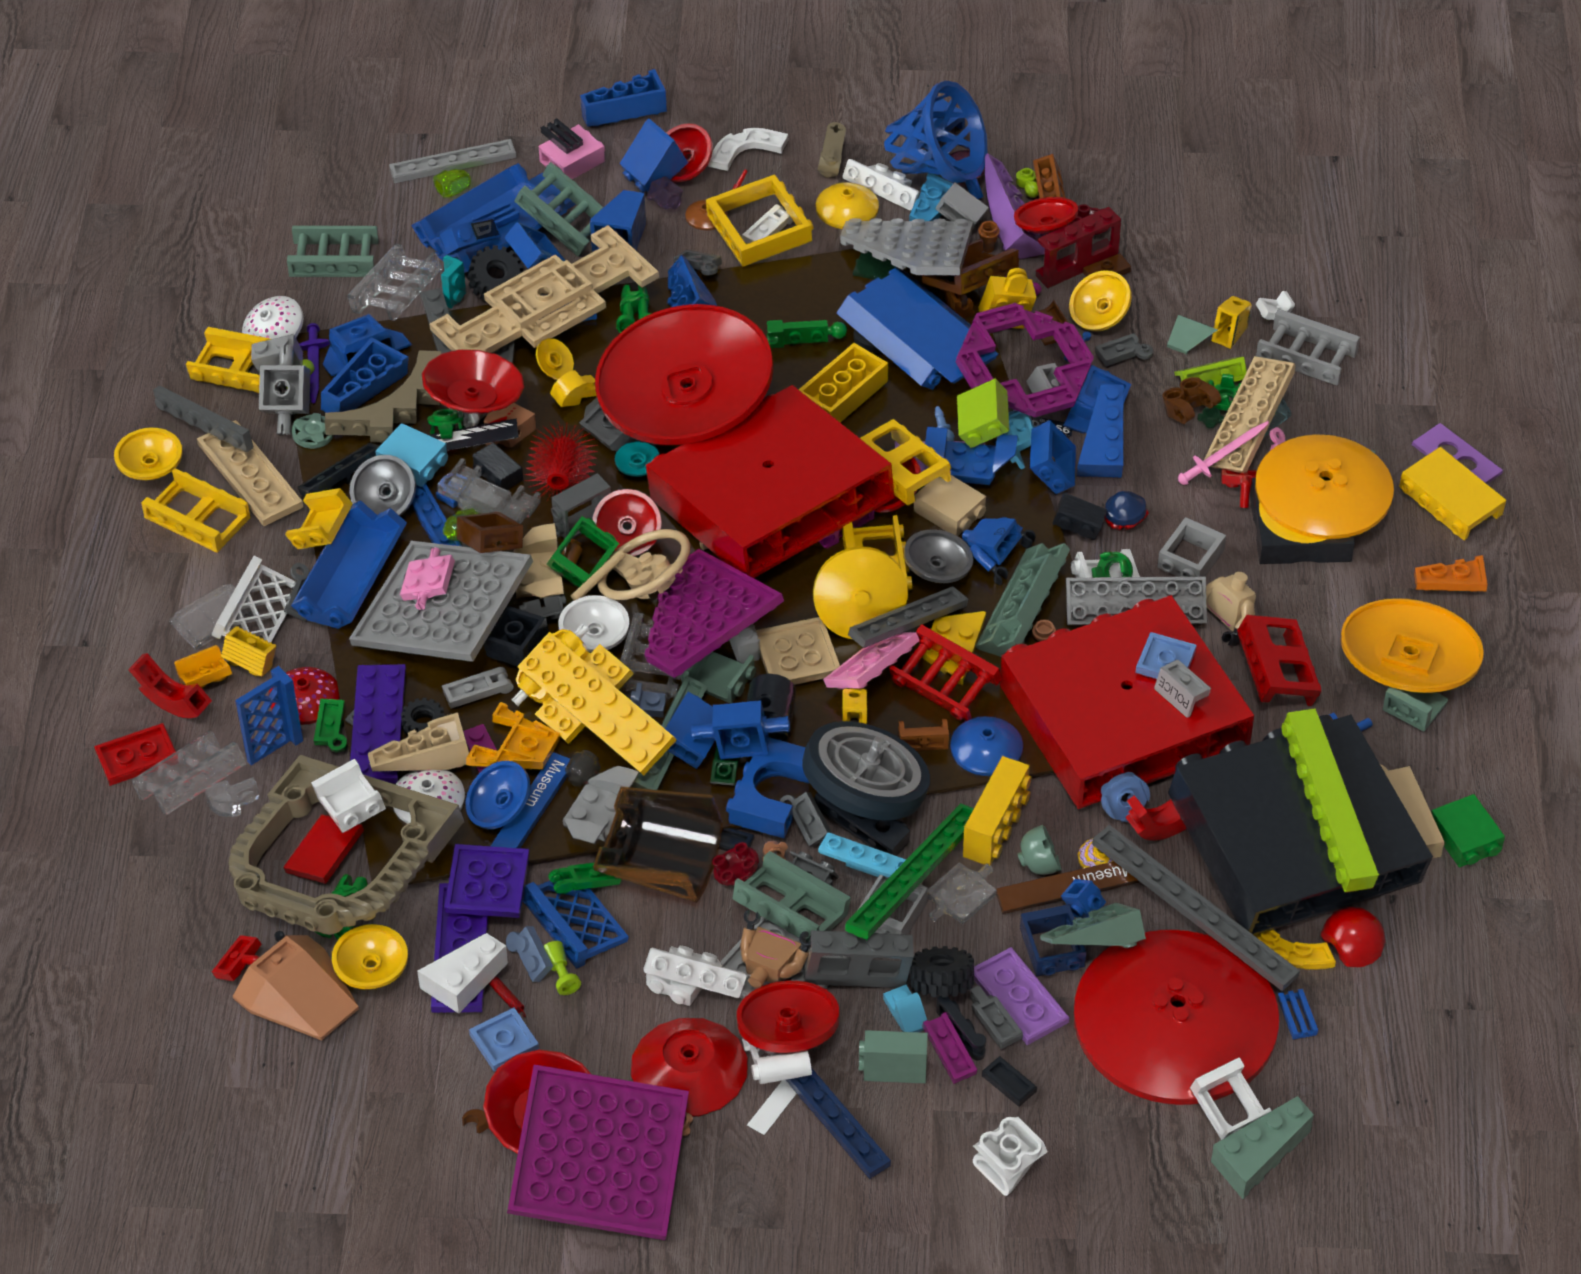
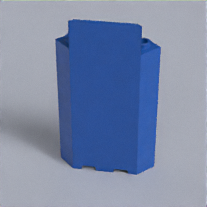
(484, 197)
(910, 327)

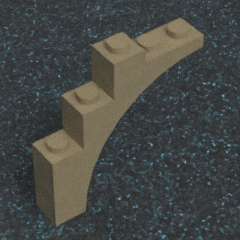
(379, 418)

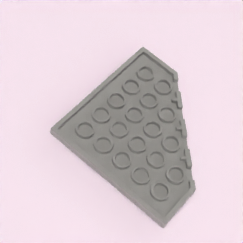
(921, 245)

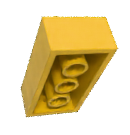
(847, 381)
(996, 811)

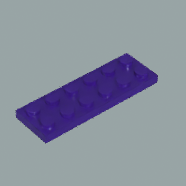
(377, 714)
(452, 933)

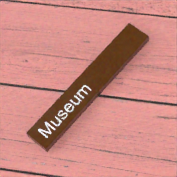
(1050, 888)

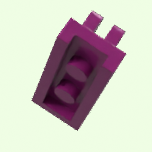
(950, 1048)

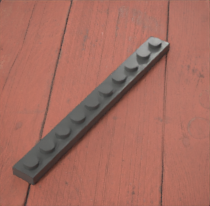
(1196, 908)

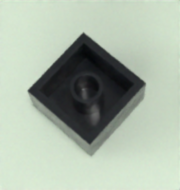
(515, 635)

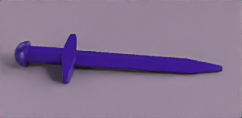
(313, 346)

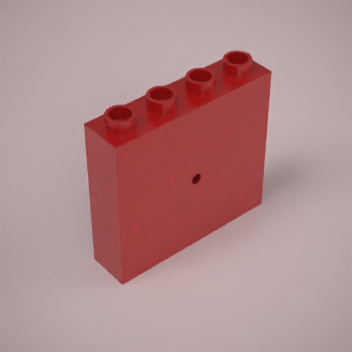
(771, 483)
(1103, 717)

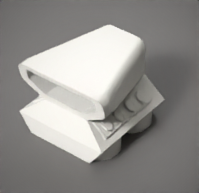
(1008, 1153)

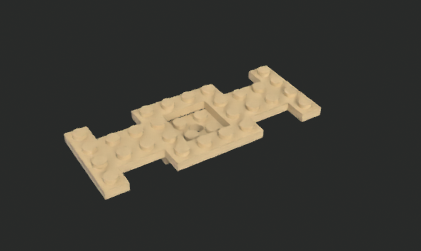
(519, 304)

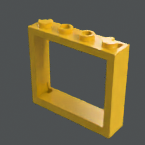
(767, 246)

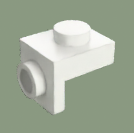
(1269, 307)

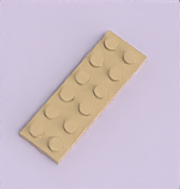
(252, 478)

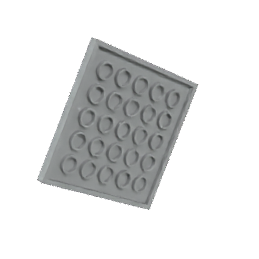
(453, 622)

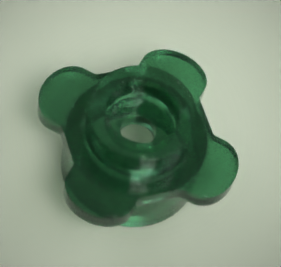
(1210, 417)

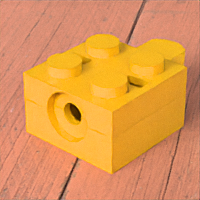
(1009, 290)

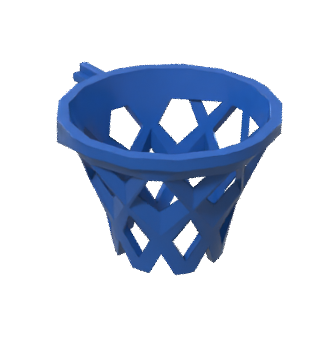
(937, 157)

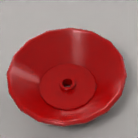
(472, 381)
(711, 1074)
(509, 1090)

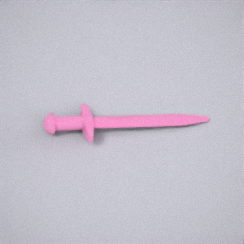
(1202, 466)

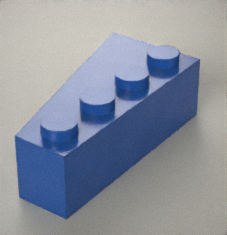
(364, 376)

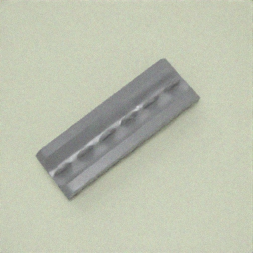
(1115, 595)

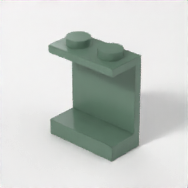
(722, 675)

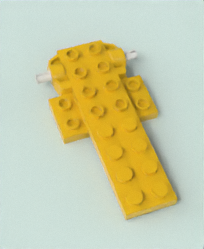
(584, 691)

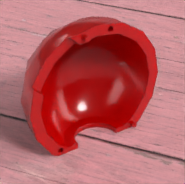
(1355, 935)

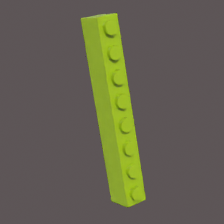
(1329, 800)

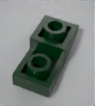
(724, 770)

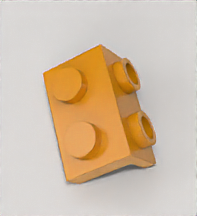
(202, 667)

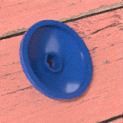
(982, 742)
(497, 795)

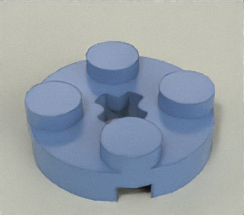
(1116, 788)

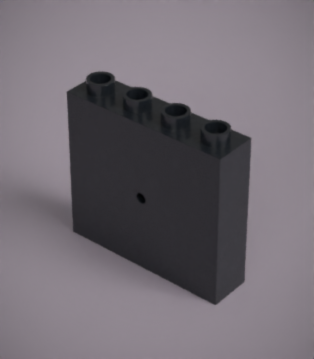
(1261, 833)

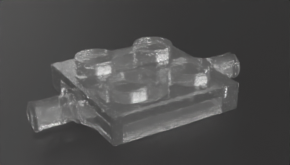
(961, 893)

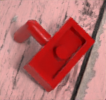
(1234, 479)
(236, 958)

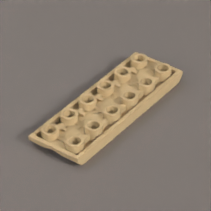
(1252, 405)

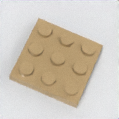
(798, 650)

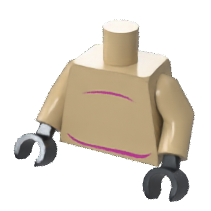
(1230, 602)

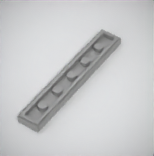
(452, 160)

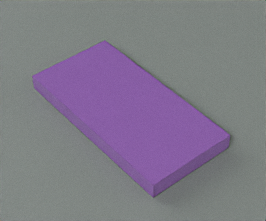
(1020, 994)

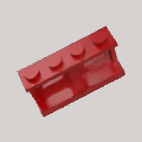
(1265, 656)

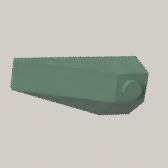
(1108, 926)

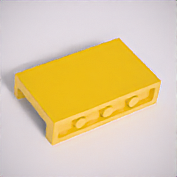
(1451, 492)

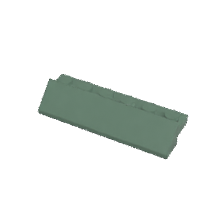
(1022, 598)

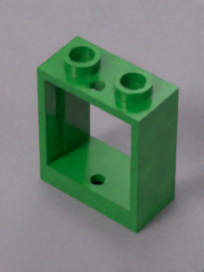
(570, 570)

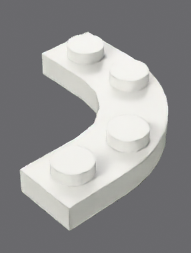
(750, 138)

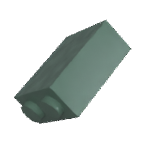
(893, 1056)

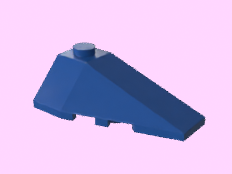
(686, 285)

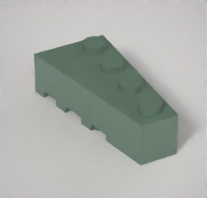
(1261, 1145)

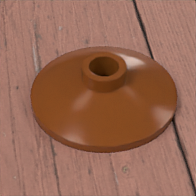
(697, 216)

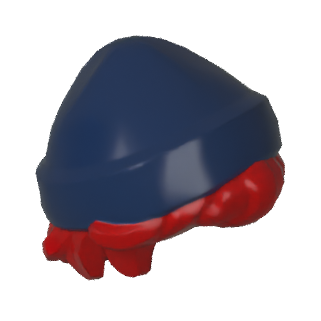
(1125, 510)

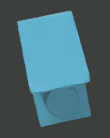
(906, 1008)

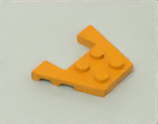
(526, 743)

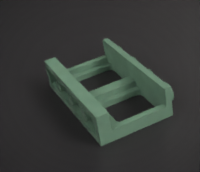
(800, 892)

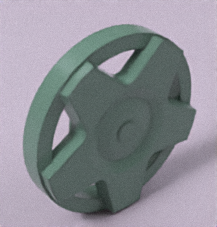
(310, 429)

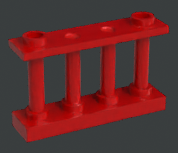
(947, 651)

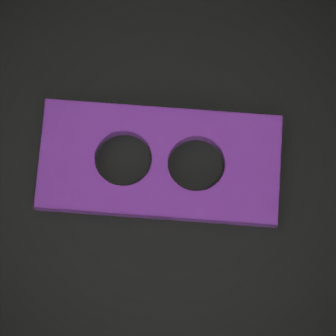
(1440, 435)

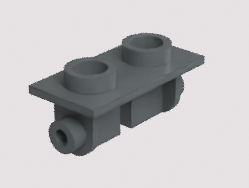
(552, 608)
(822, 871)

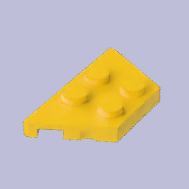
(960, 629)

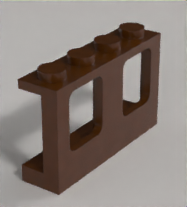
(979, 273)

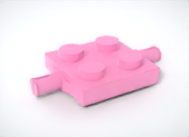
(427, 578)

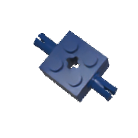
(740, 729)

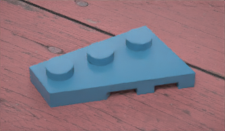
(929, 198)

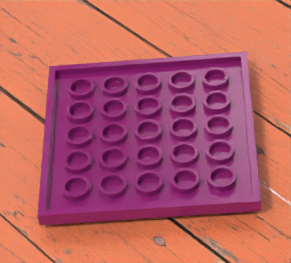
(598, 1152)

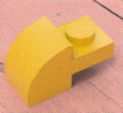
(572, 388)

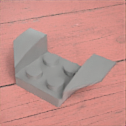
(594, 807)

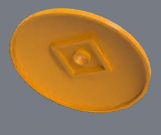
(1303, 502)
(1441, 644)

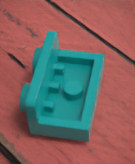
(453, 281)

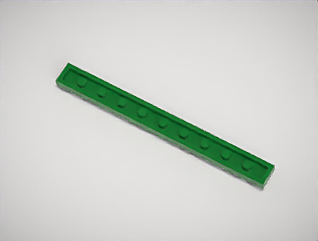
(909, 874)

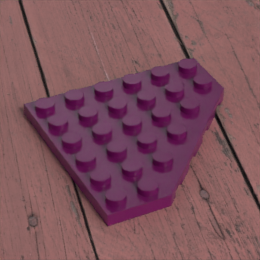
(703, 611)

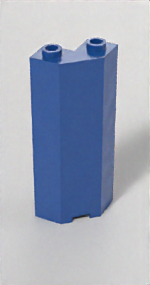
(348, 566)

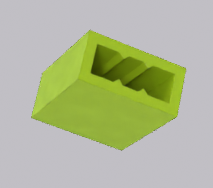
(983, 413)

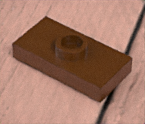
(1115, 263)

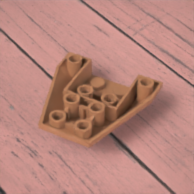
(296, 988)

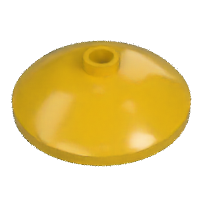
(844, 202)
(1096, 293)
(148, 453)
(367, 947)

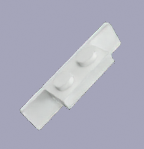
(882, 182)
(695, 969)

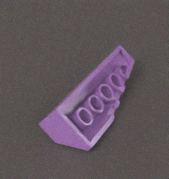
(1003, 202)

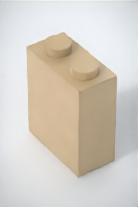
(950, 504)

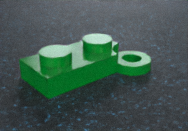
(330, 724)

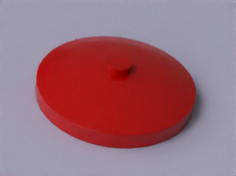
(788, 1016)

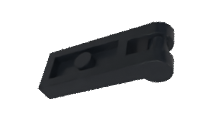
(973, 1041)

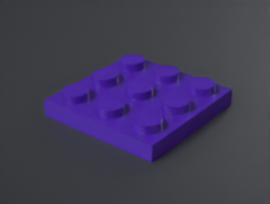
(487, 881)

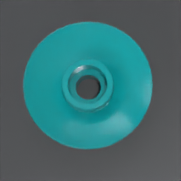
(634, 456)

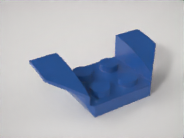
(353, 336)
(1080, 415)
(972, 464)

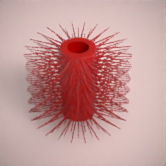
(560, 461)

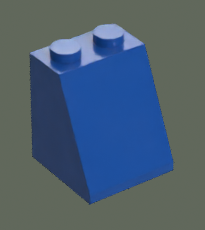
(652, 157)
(624, 215)

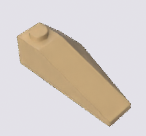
(433, 748)

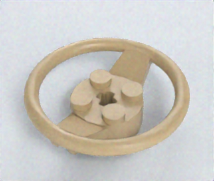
(648, 572)

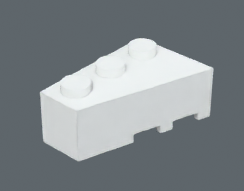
(464, 972)

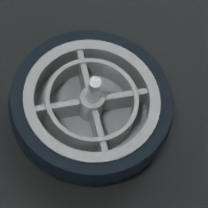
(866, 770)

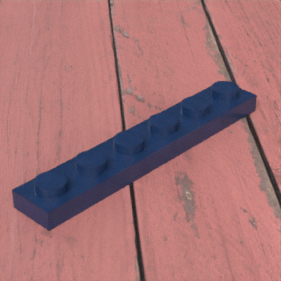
(841, 1124)

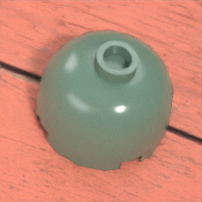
(1039, 852)

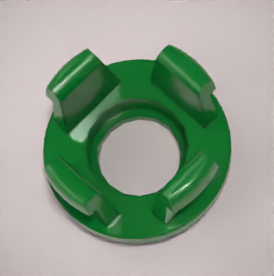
(1226, 389)
(446, 421)
(1107, 560)

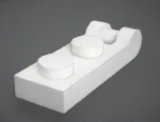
(768, 224)

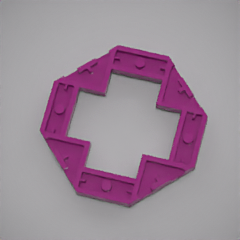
(1038, 326)

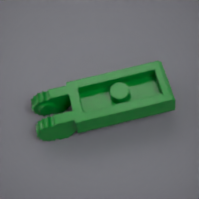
(580, 877)

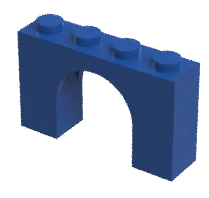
(752, 809)

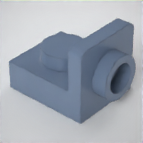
(649, 702)

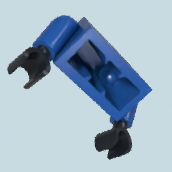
(994, 540)

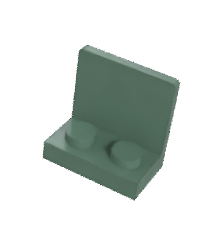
(1414, 707)

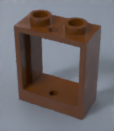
(486, 529)

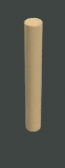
(598, 575)

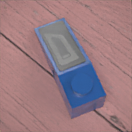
(469, 234)

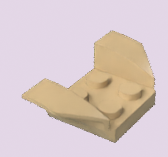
(540, 578)

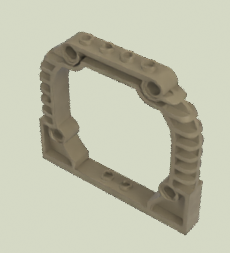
(292, 797)

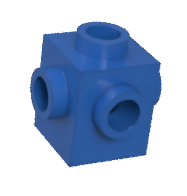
(1083, 897)

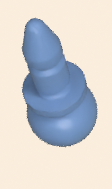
(941, 422)

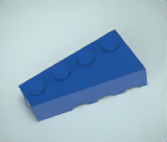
(624, 100)
(1104, 438)

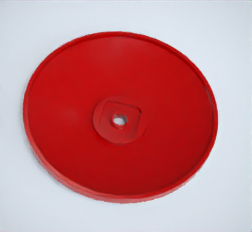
(693, 344)
(1159, 1048)

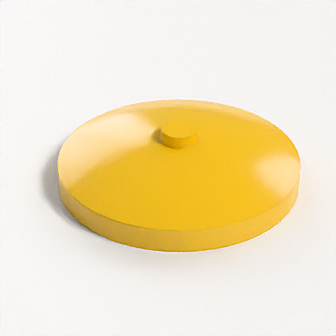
(857, 587)

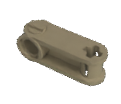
(832, 149)

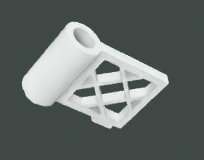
(778, 1065)

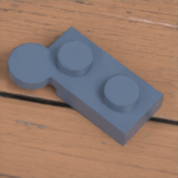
(531, 952)

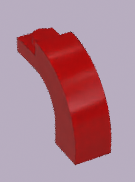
(169, 695)
(1155, 822)

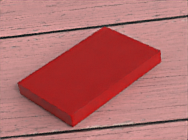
(134, 753)
(322, 850)

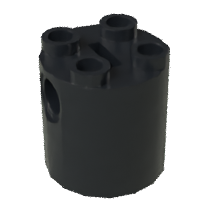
(777, 698)

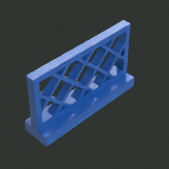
(284, 709)
(559, 924)

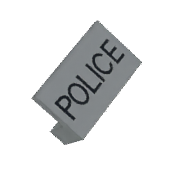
(1181, 687)

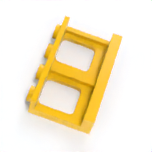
(231, 346)
(903, 480)
(192, 525)
(855, 536)

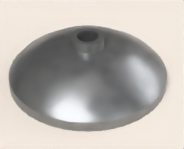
(378, 476)
(938, 556)

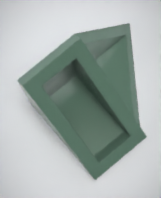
(1188, 334)

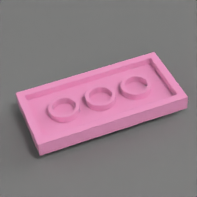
(870, 661)

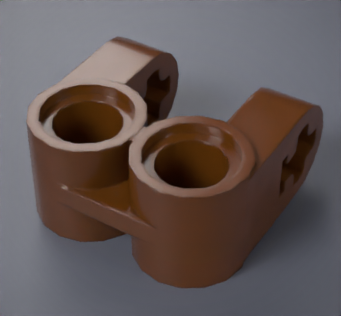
(1191, 394)

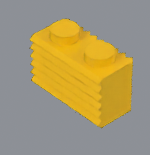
(248, 651)

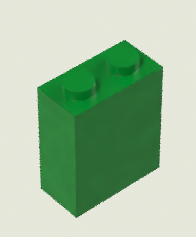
(1468, 831)

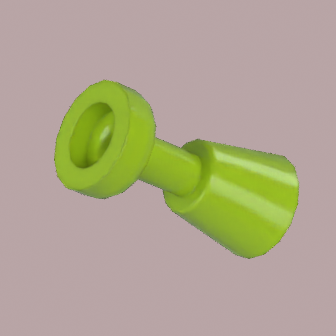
(567, 982)

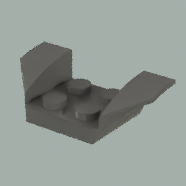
(600, 428)

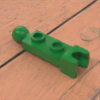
(802, 332)

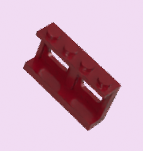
(1085, 252)

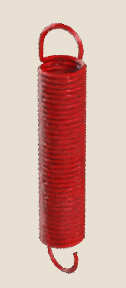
(506, 995)

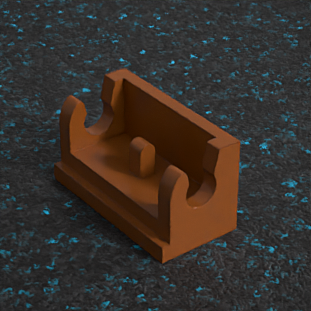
(925, 737)

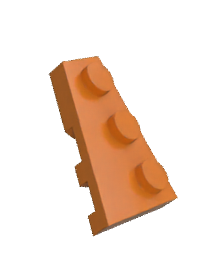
(1453, 577)

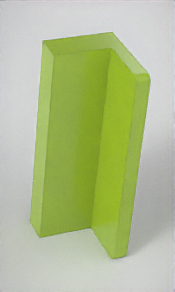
(1215, 370)

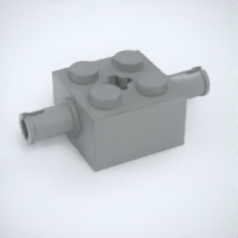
(274, 379)

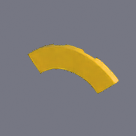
(1299, 954)

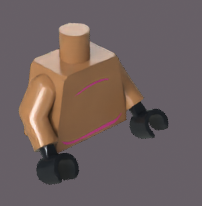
(771, 955)

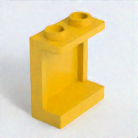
(324, 520)

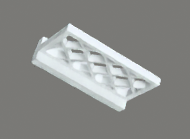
(242, 593)

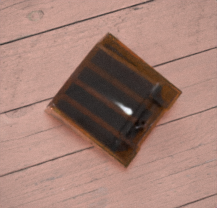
(662, 841)

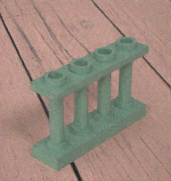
(551, 220)
(332, 265)

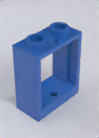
(531, 245)
(1049, 442)

